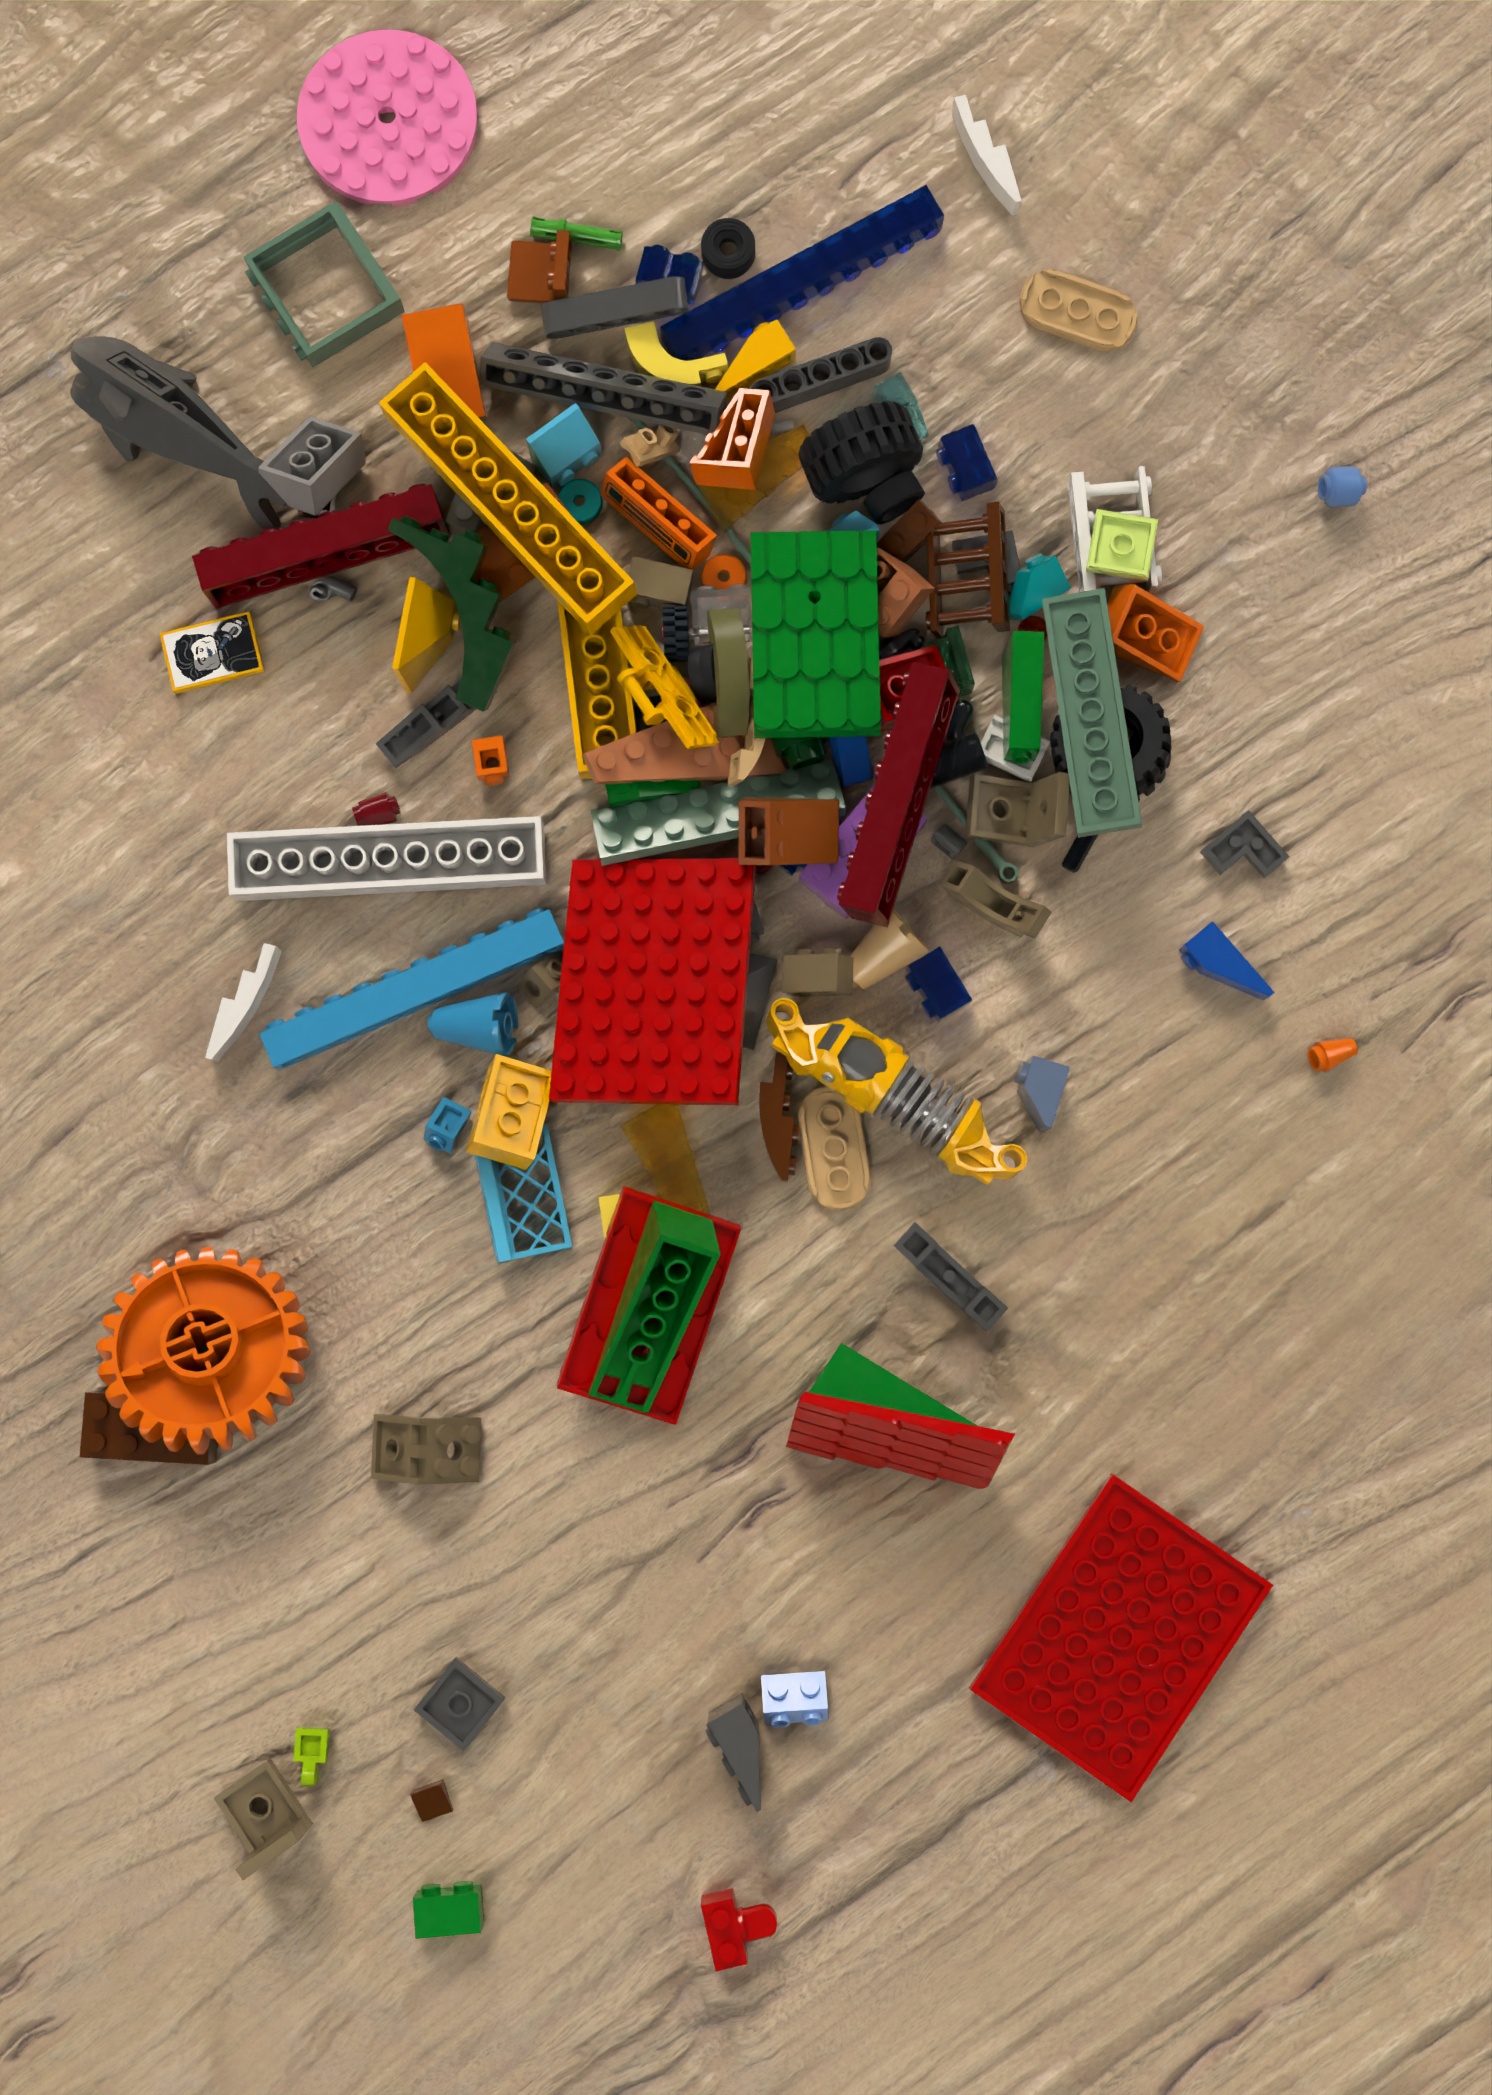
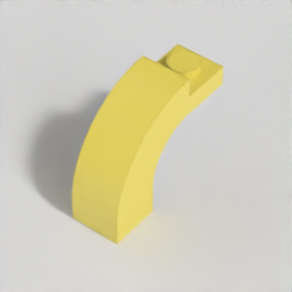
(654, 361)

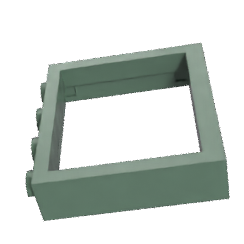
(296, 239)

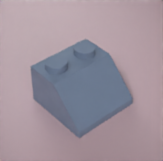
(1041, 1089)

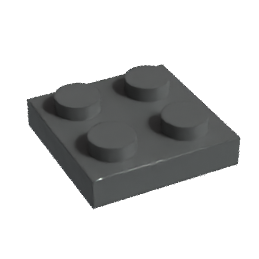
(459, 1703)

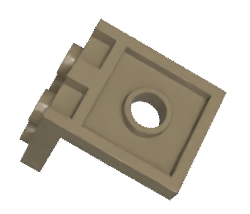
(1032, 811)
(423, 1449)
(266, 1833)

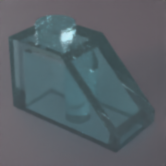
(898, 390)

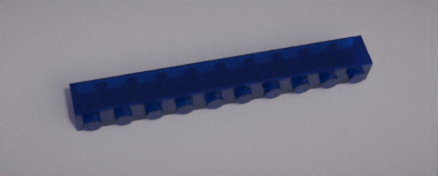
(804, 276)

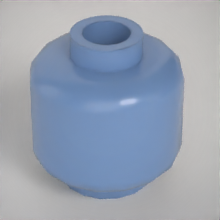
(1342, 486)

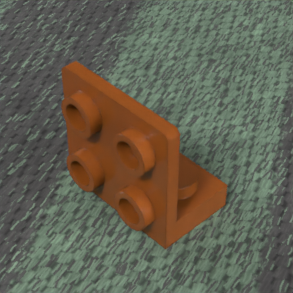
(540, 270)

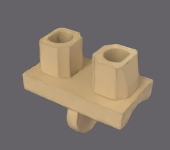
(651, 445)

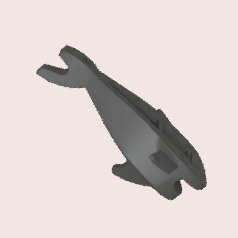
(155, 409)

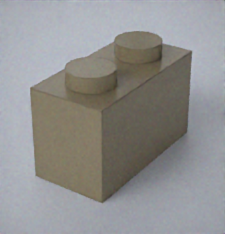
(660, 584)
(817, 973)

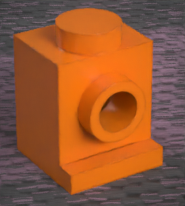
(490, 749)

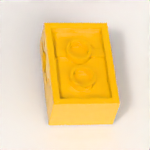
(510, 1112)

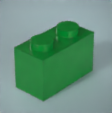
(448, 1910)

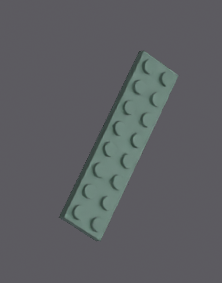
(1091, 713)
(701, 814)

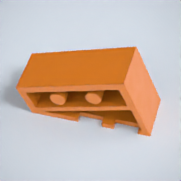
(738, 444)

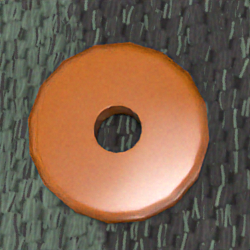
(723, 564)

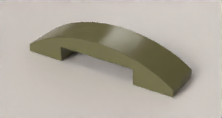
(731, 672)

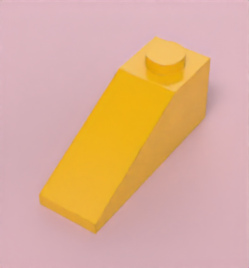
(762, 355)

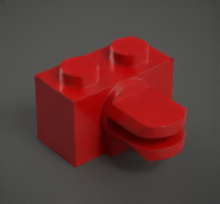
(733, 1927)

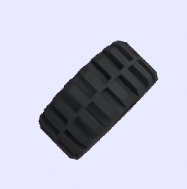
(860, 451)
(1154, 732)

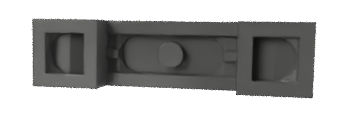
(950, 1277)

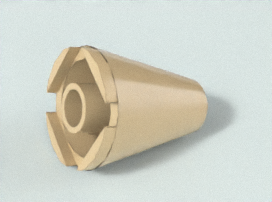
(886, 951)

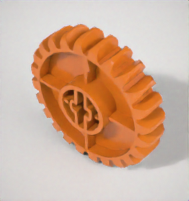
(157, 1361)

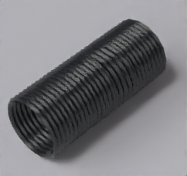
(959, 759)

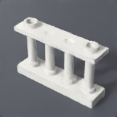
(1083, 521)

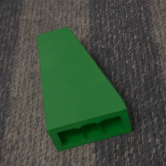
(1022, 696)

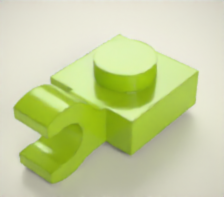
(311, 1748)

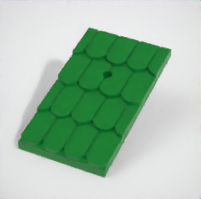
(815, 634)

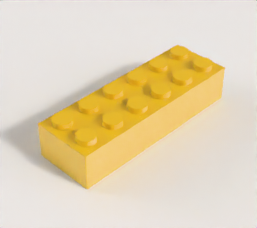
(598, 703)

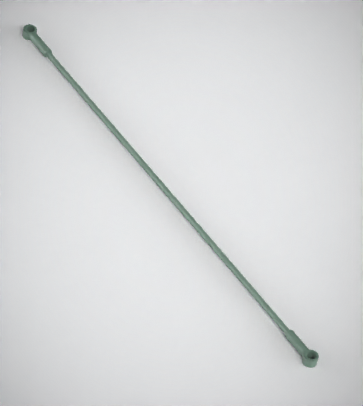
(984, 845)

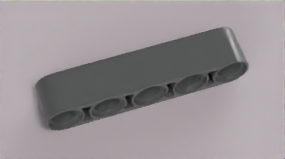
(614, 307)
(831, 366)

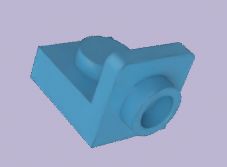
(446, 1125)

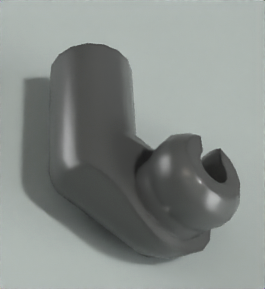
(331, 587)

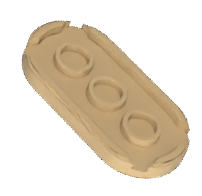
(1078, 310)
(833, 1150)

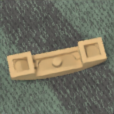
(745, 759)

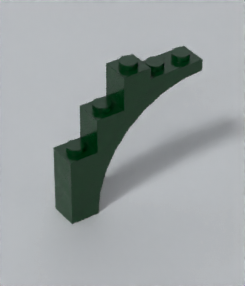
(458, 564)

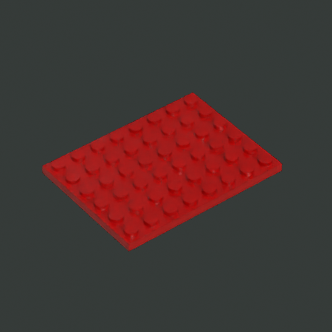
(654, 982)
(1121, 1637)

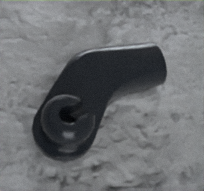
(901, 642)
(960, 720)

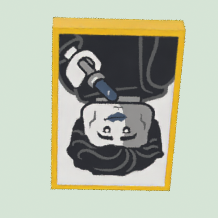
(212, 652)

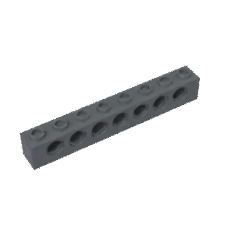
(602, 388)

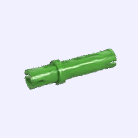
(578, 233)

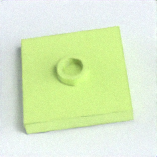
(1121, 545)

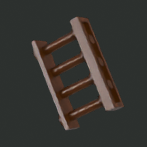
(994, 583)

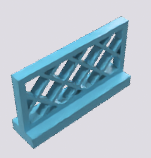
(497, 1208)

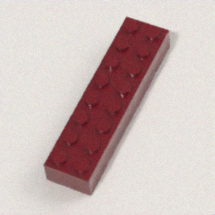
(313, 547)
(898, 794)

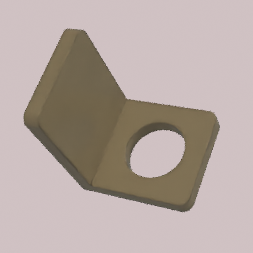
(547, 977)

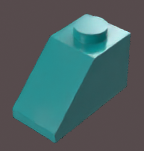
(1037, 580)

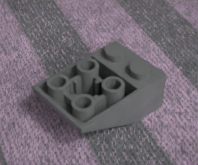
(736, 1732)

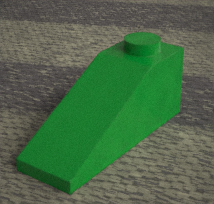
(643, 791)

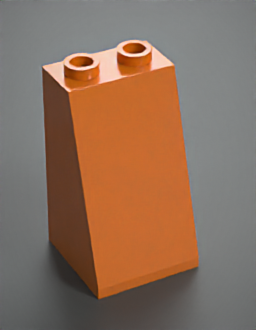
(445, 343)

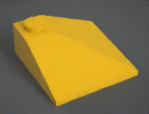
(424, 632)

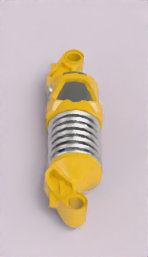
(881, 1079)

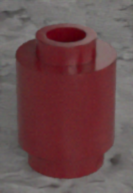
(377, 810)

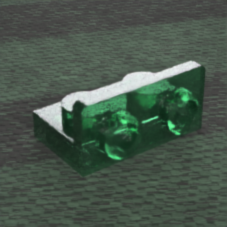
(955, 658)

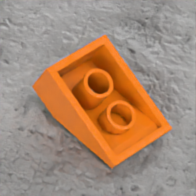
(1151, 632)

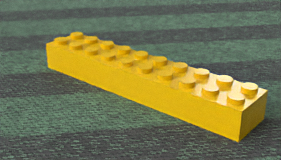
(508, 498)

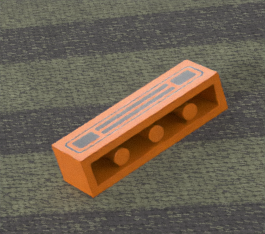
(657, 514)

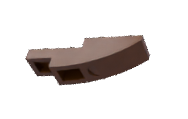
(909, 532)
(778, 1130)

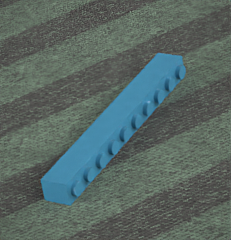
(412, 989)

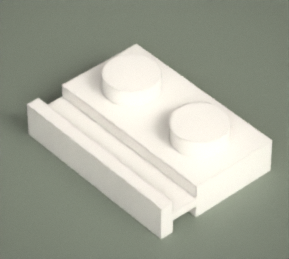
(993, 750)

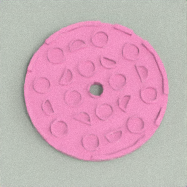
(378, 76)

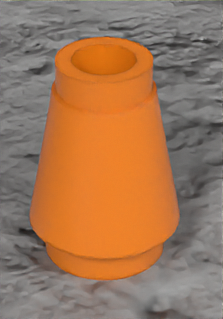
(1329, 1054)

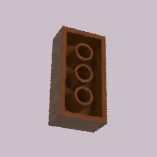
(109, 1438)

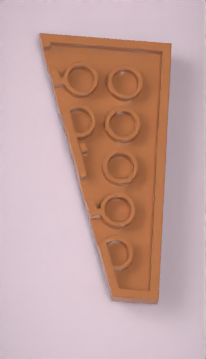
(660, 756)

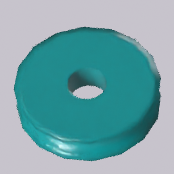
(581, 489)

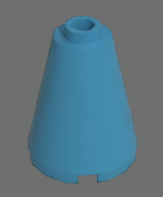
(478, 1023)

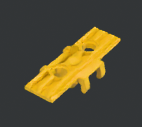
(677, 699)

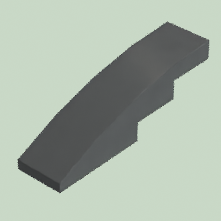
(424, 726)

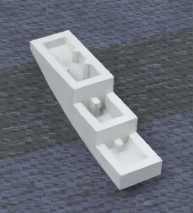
(989, 161)
(237, 1013)

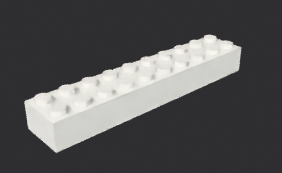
(386, 858)

